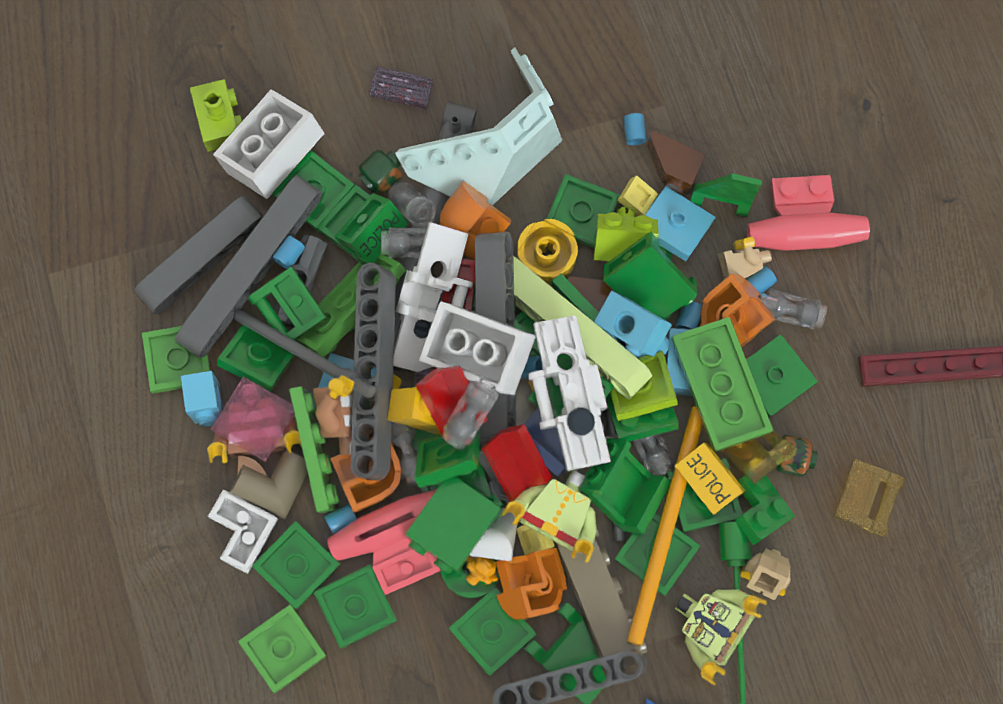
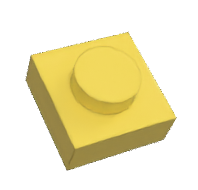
(637, 196)
(532, 540)

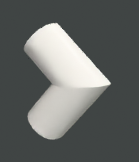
(250, 525)
(498, 539)

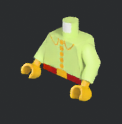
(558, 513)

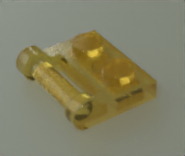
(756, 460)
(860, 493)

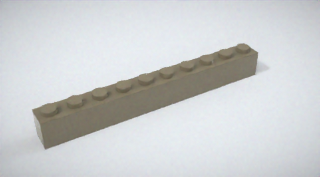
(590, 581)

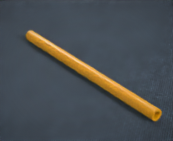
(664, 534)

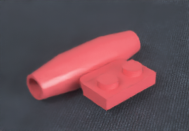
(806, 217)
(385, 536)

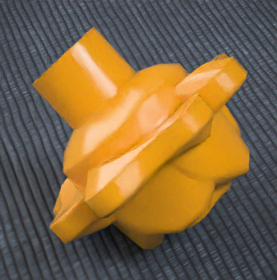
(481, 570)

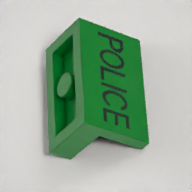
(364, 228)

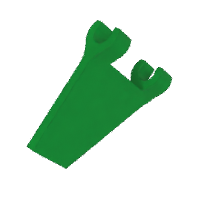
(729, 189)
(569, 649)

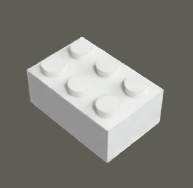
(269, 143)
(477, 345)

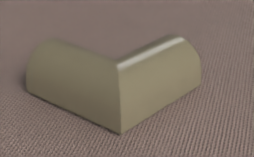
(276, 492)

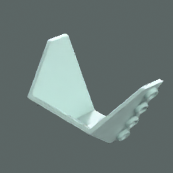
(493, 157)

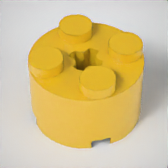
(546, 236)

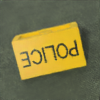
(709, 478)

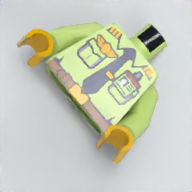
(716, 626)

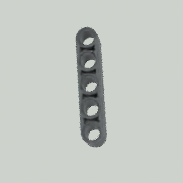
(198, 255)
(584, 675)

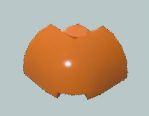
(472, 214)
(740, 302)
(366, 492)
(531, 584)

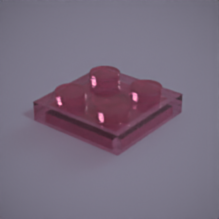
(254, 419)

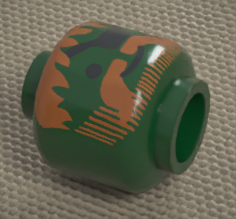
(380, 171)
(803, 460)

